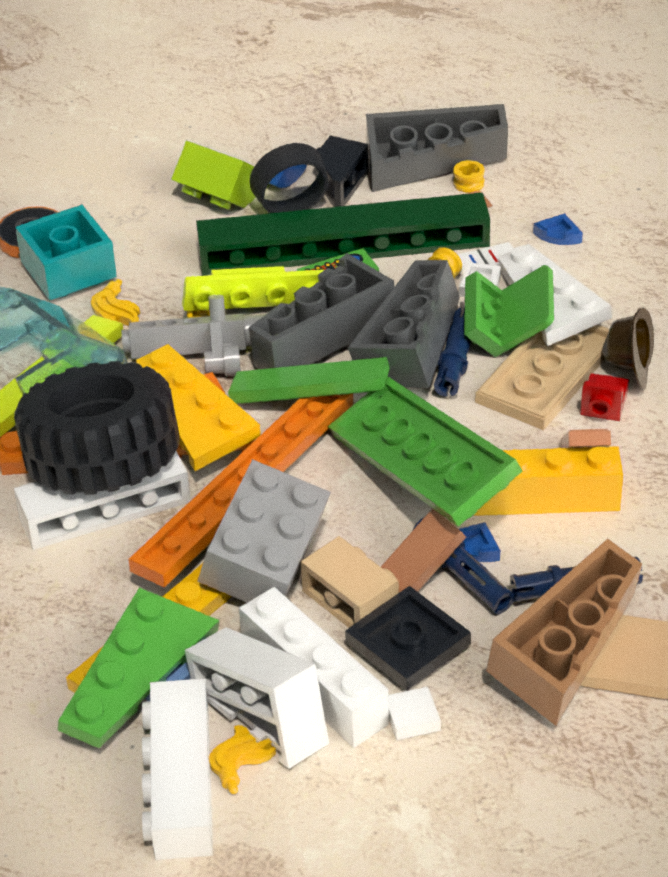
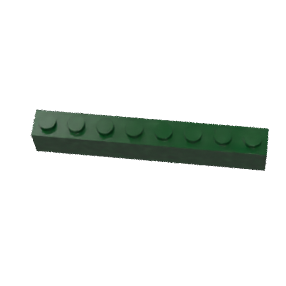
(325, 233)

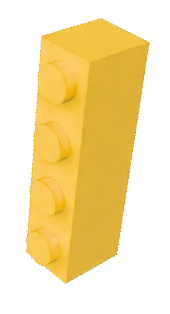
(561, 482)

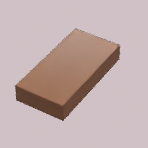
(586, 438)
(424, 551)

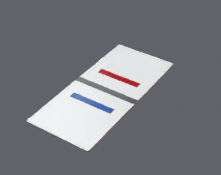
(486, 255)

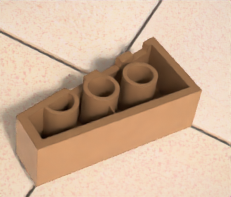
(563, 632)

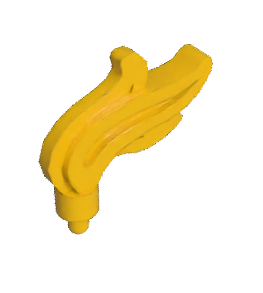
(107, 306)
(238, 751)

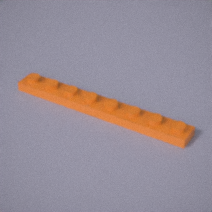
(198, 520)

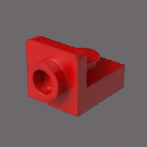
(604, 396)

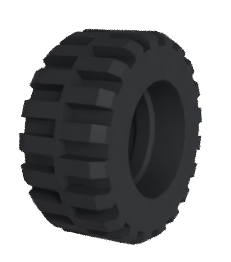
(97, 427)

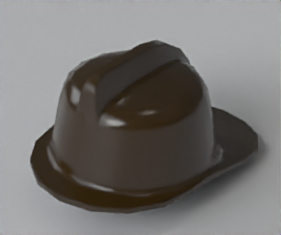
(631, 344)

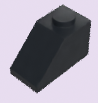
(345, 166)

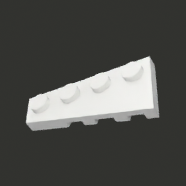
(574, 304)

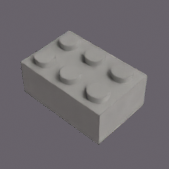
(263, 533)

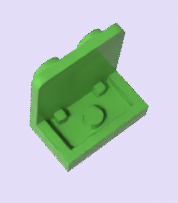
(508, 316)

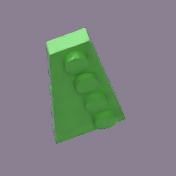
(140, 650)

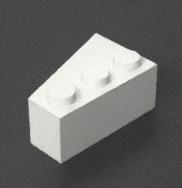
(265, 689)

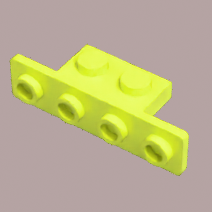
(246, 287)

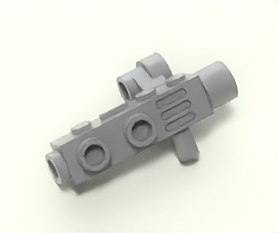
(214, 336)

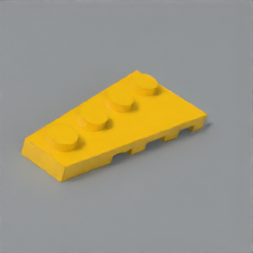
(206, 417)

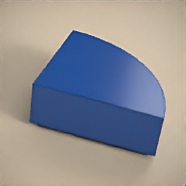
(288, 176)
(558, 230)
(481, 543)

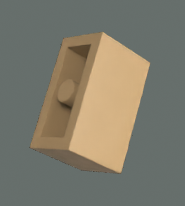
(346, 581)

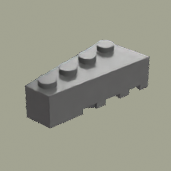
(432, 141)
(320, 316)
(411, 324)

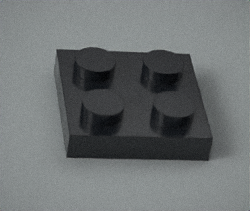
(408, 637)

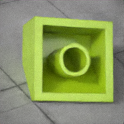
(215, 175)

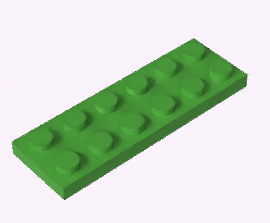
(425, 451)

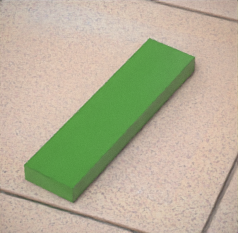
(309, 380)

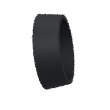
(281, 159)

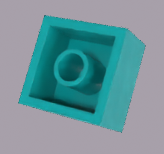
(66, 252)

